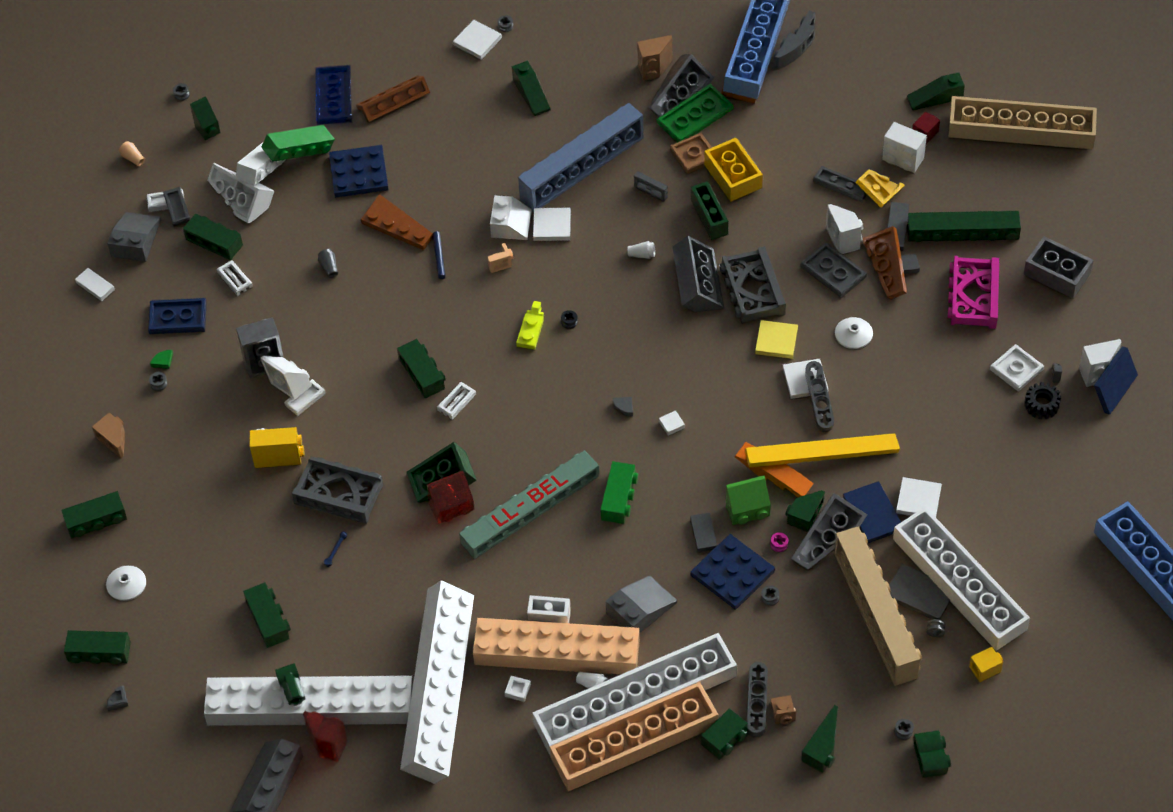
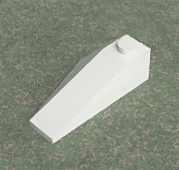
(244, 198)

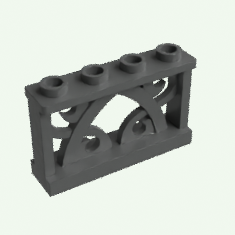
(761, 264)
(332, 473)

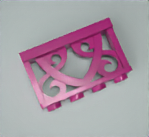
(989, 273)

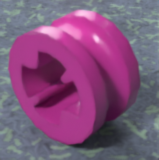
(775, 546)

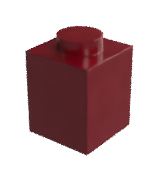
(928, 125)

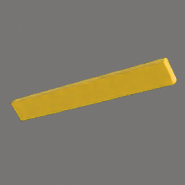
(822, 450)

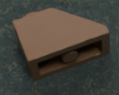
(111, 433)

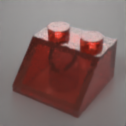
(450, 497)

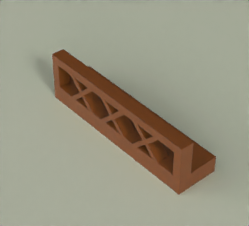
(393, 98)

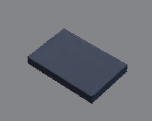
(177, 316)
(1115, 380)
(880, 513)

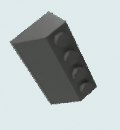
(697, 275)
(269, 777)

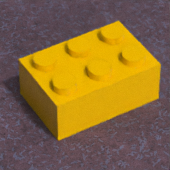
(733, 169)

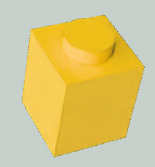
(986, 664)

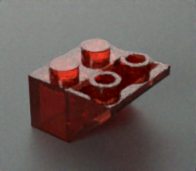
(326, 735)

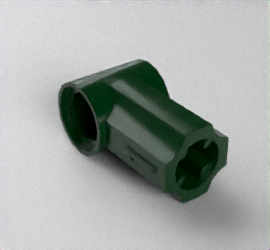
(290, 681)

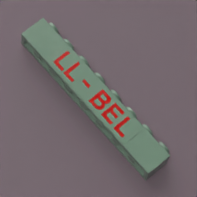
(529, 504)

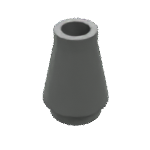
(328, 262)

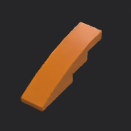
(780, 475)

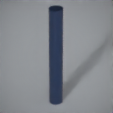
(439, 255)

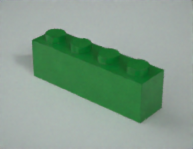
(297, 143)

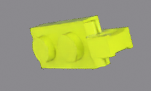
(531, 327)

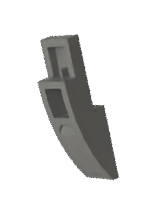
(796, 43)

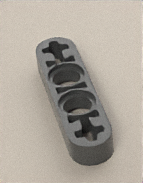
(819, 396)
(757, 699)

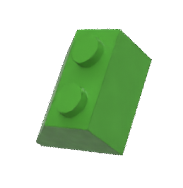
(748, 500)

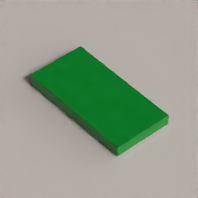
(695, 113)

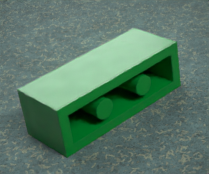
(619, 492)

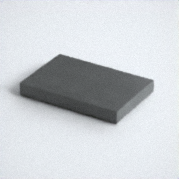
(833, 270)
(918, 593)

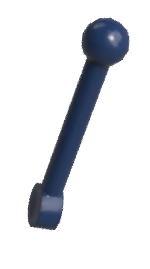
(328, 561)

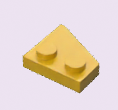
(878, 187)

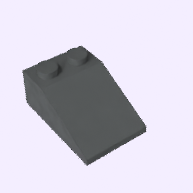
(133, 236)
(639, 604)

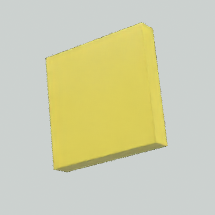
(776, 339)

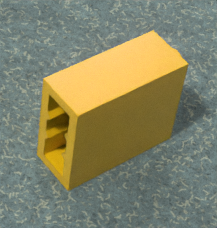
(276, 447)

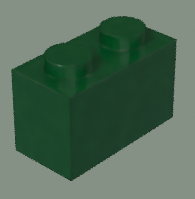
(724, 734)

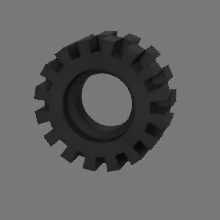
(1042, 409)

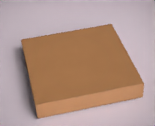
(691, 152)

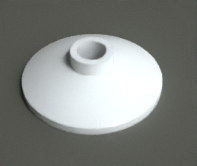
(853, 338)
(126, 589)

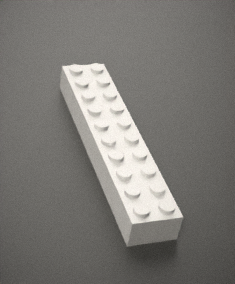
(701, 662)
(437, 682)
(344, 697)

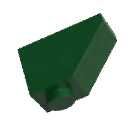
(204, 118)
(805, 510)

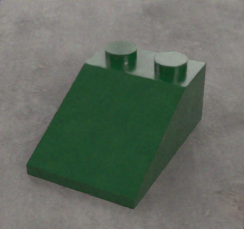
(438, 466)

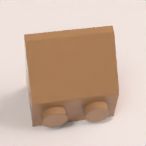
(654, 56)

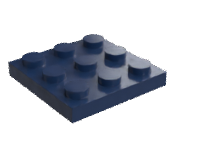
(358, 171)
(732, 571)

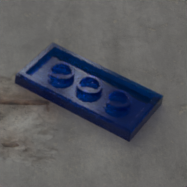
(333, 95)

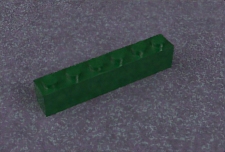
(963, 226)

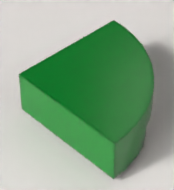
(162, 359)

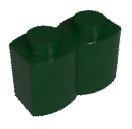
(931, 754)

